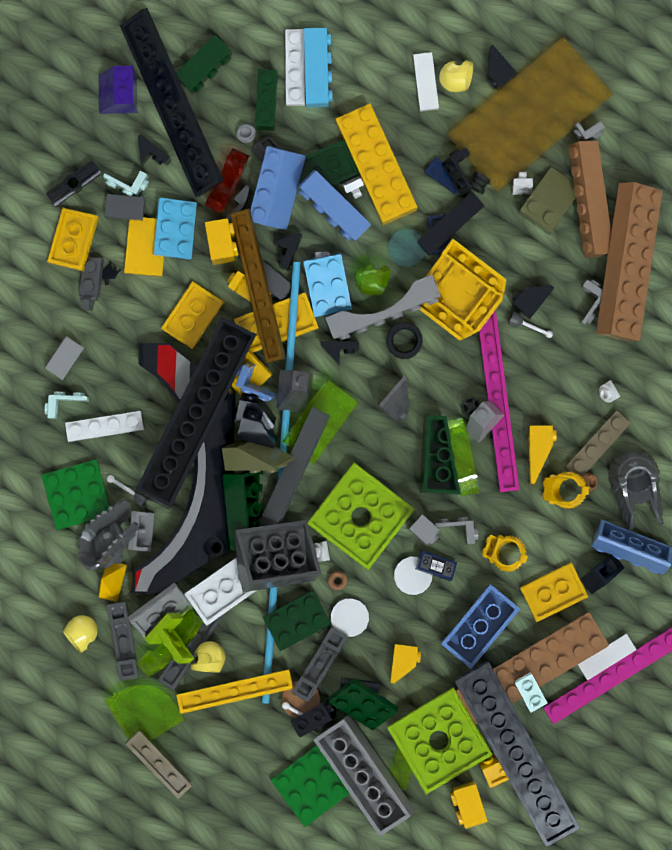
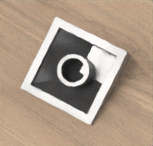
(294, 390)
(396, 402)

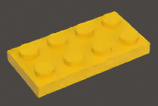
(305, 320)

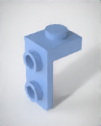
(243, 382)

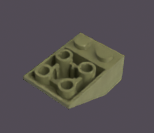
(253, 457)

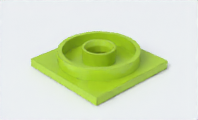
(361, 490)
(464, 744)

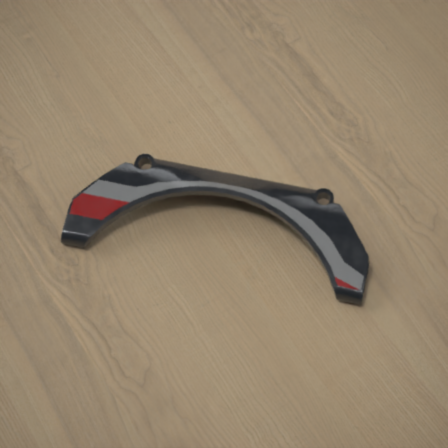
(205, 514)

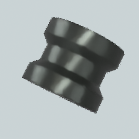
(479, 182)
(469, 405)

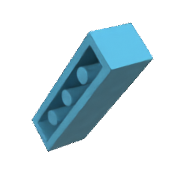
(316, 67)

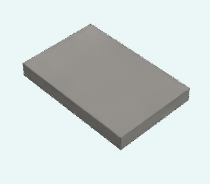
(168, 601)

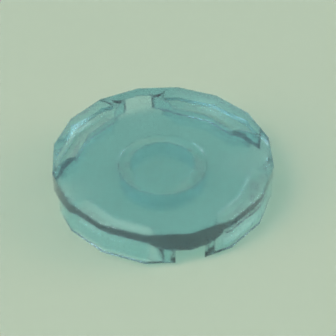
(405, 249)

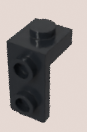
(455, 172)
(314, 718)

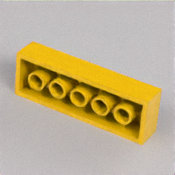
(376, 164)

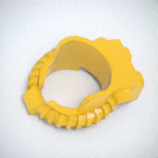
(552, 486)
(493, 547)

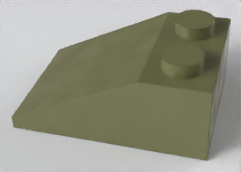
(549, 201)

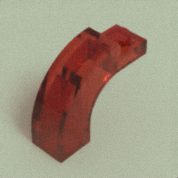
(232, 175)

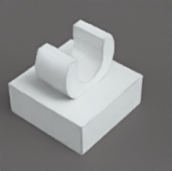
(352, 185)
(522, 185)

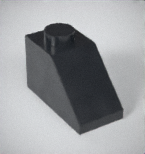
(499, 70)
(531, 299)
(252, 402)
(256, 429)
(602, 574)

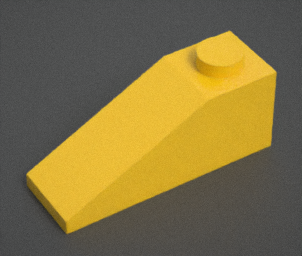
(540, 444)

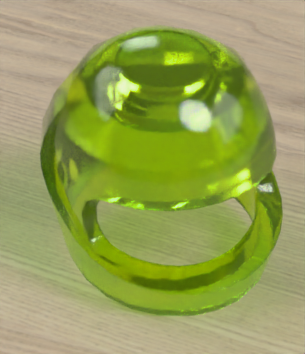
(372, 281)

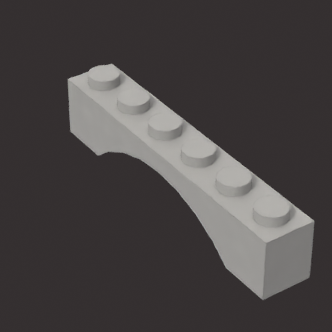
(421, 292)

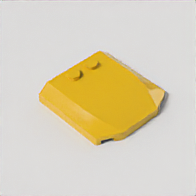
(468, 291)

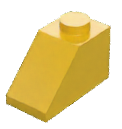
(404, 661)

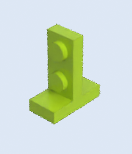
(165, 633)

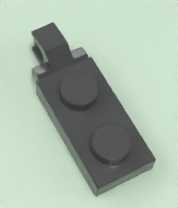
(91, 282)

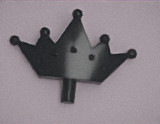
(109, 273)

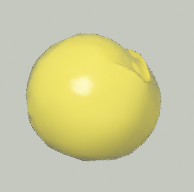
(456, 77)
(81, 631)
(210, 657)

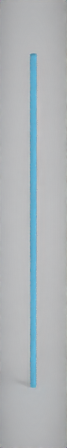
(284, 431)

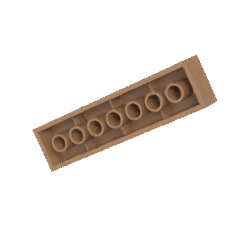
(629, 261)
(549, 656)

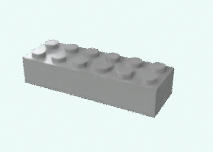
(364, 775)

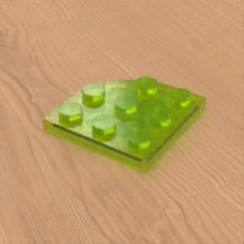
(144, 709)

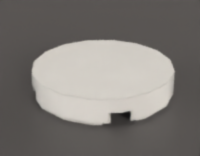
(409, 579)
(350, 617)

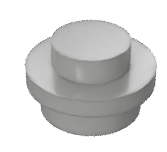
(245, 133)

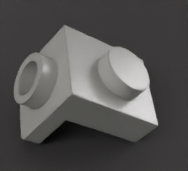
(592, 133)

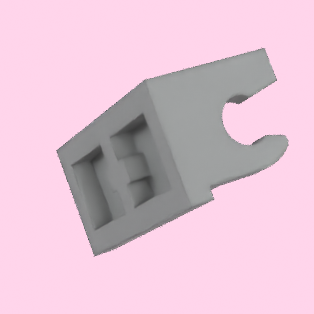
(64, 357)
(144, 534)

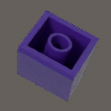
(118, 90)

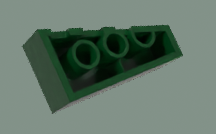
(242, 501)

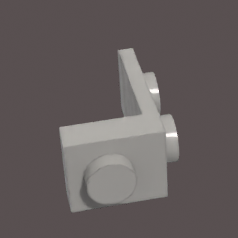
(594, 289)
(471, 532)

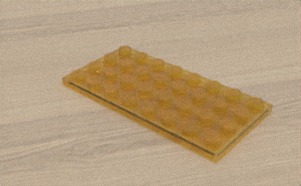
(530, 114)

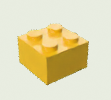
(220, 241)
(469, 805)

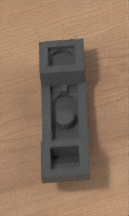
(123, 641)
(319, 664)

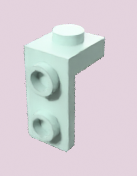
(139, 184)
(51, 407)
(530, 692)

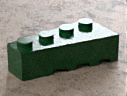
(437, 459)

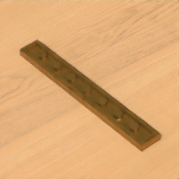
(258, 285)

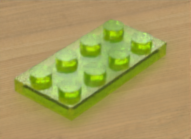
(331, 401)

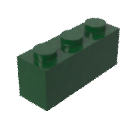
(204, 64)
(266, 100)

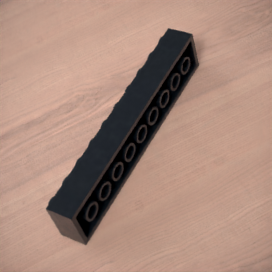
(195, 413)

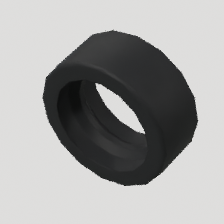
(404, 326)

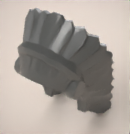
(635, 481)
(104, 539)

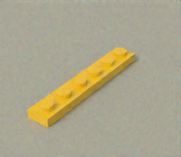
(235, 691)

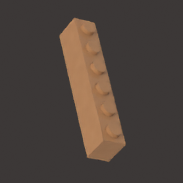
(590, 198)

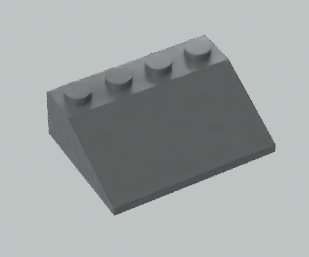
(276, 556)

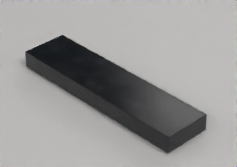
(450, 224)

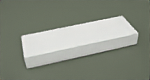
(425, 81)
(605, 658)

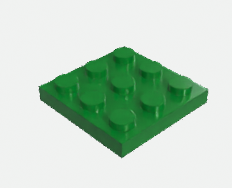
(75, 494)
(310, 786)

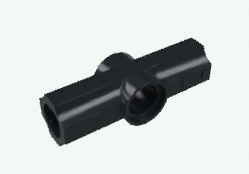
(84, 175)

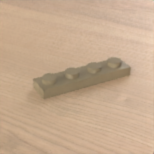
(598, 444)
(158, 764)

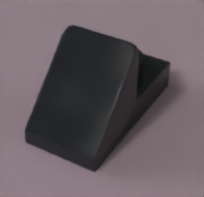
(148, 149)
(291, 245)
(333, 348)

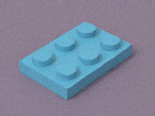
(174, 228)
(327, 284)

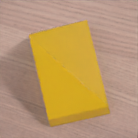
(112, 582)

